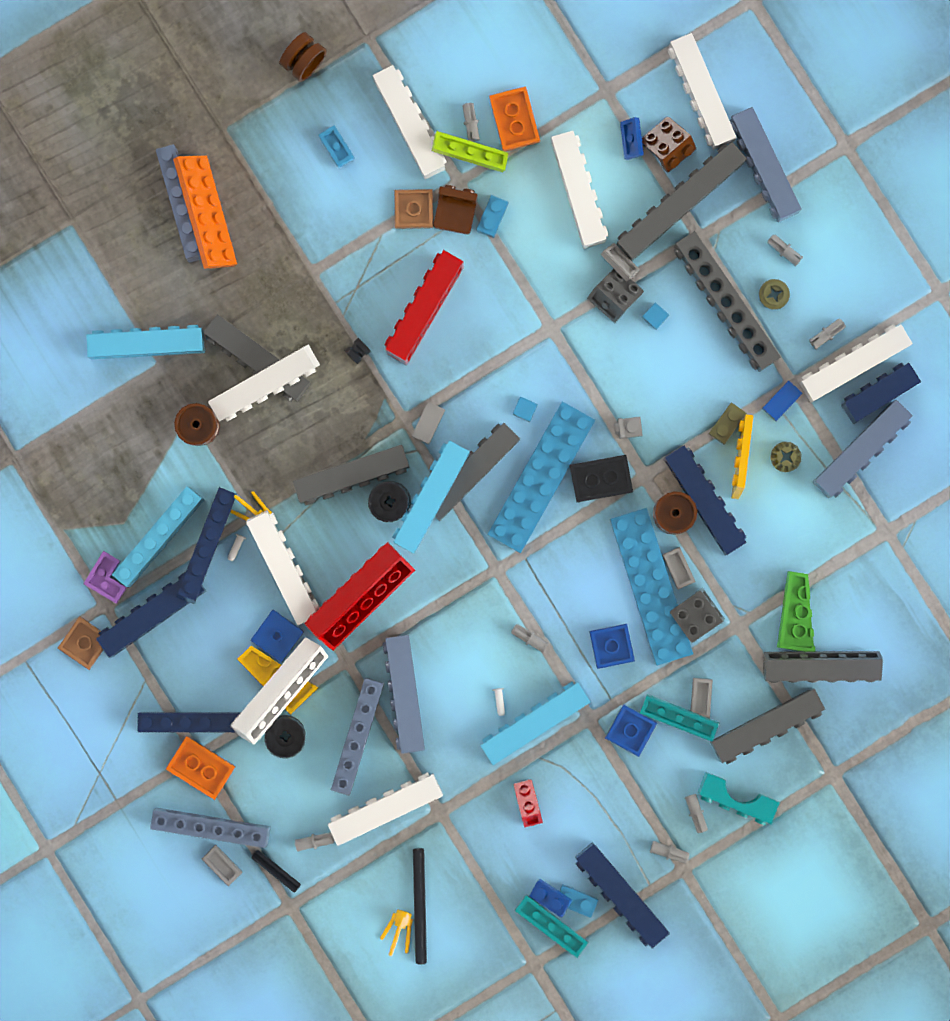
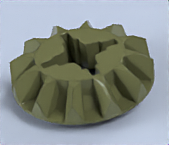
(777, 286)
(786, 466)

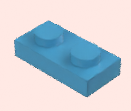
(336, 146)
(492, 216)
(580, 902)

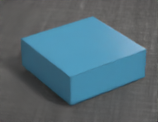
(655, 316)
(525, 409)

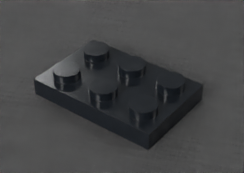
(601, 478)

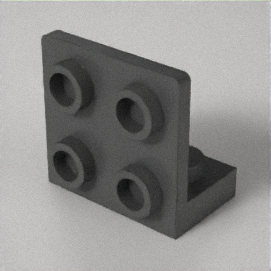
(615, 295)
(697, 615)

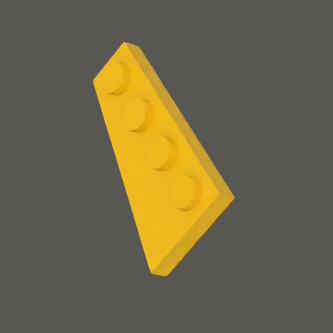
(741, 460)
(263, 668)

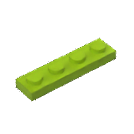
(469, 151)

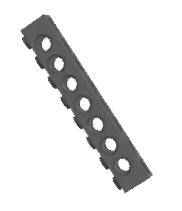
(737, 306)

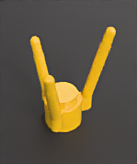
(249, 507)
(401, 919)

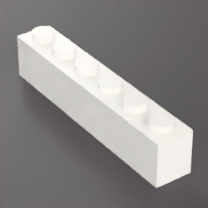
(702, 91)
(408, 121)
(578, 189)
(855, 363)
(263, 383)
(282, 566)
(279, 691)
(384, 809)

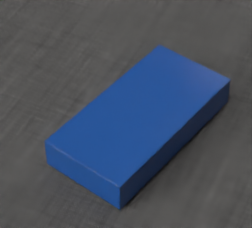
(782, 400)

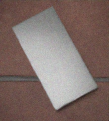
(620, 262)
(428, 423)
(678, 568)
(701, 696)
(222, 865)

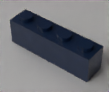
(880, 393)

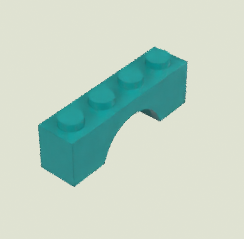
(760, 807)

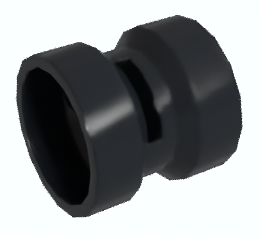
(357, 351)

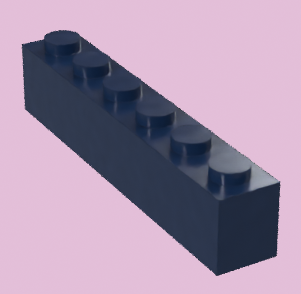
(708, 505)
(206, 546)
(143, 619)
(187, 722)
(622, 895)

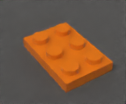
(514, 118)
(200, 767)

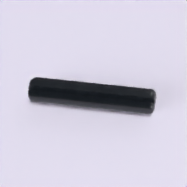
(276, 871)

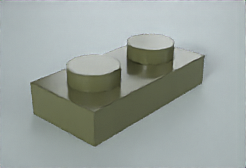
(727, 423)

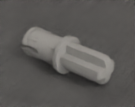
(471, 122)
(784, 249)
(827, 333)
(529, 638)
(696, 813)
(314, 841)
(669, 852)

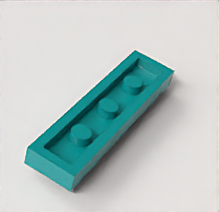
(679, 718)
(551, 926)

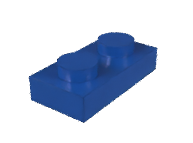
(631, 138)
(550, 898)

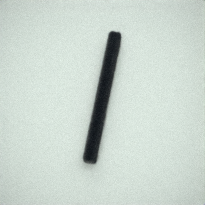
(419, 906)

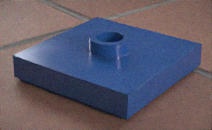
(277, 636)
(612, 646)
(631, 730)

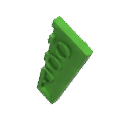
(796, 615)

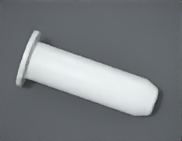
(235, 548)
(499, 701)

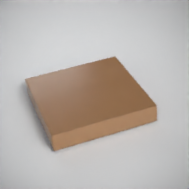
(413, 209)
(81, 643)

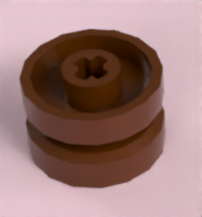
(302, 57)
(186, 424)
(663, 513)

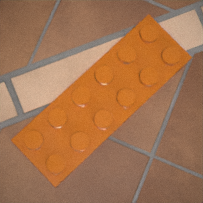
(205, 211)

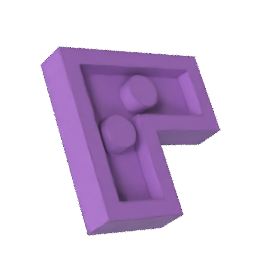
(101, 580)

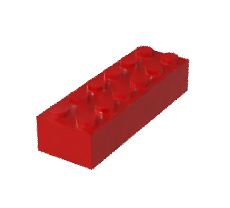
(425, 307)
(359, 596)

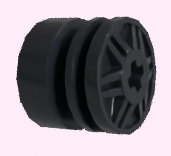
(384, 511)
(285, 748)

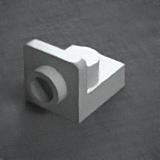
(628, 427)

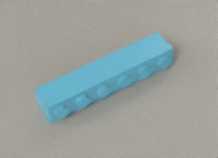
(145, 343)
(431, 497)
(158, 537)
(534, 723)

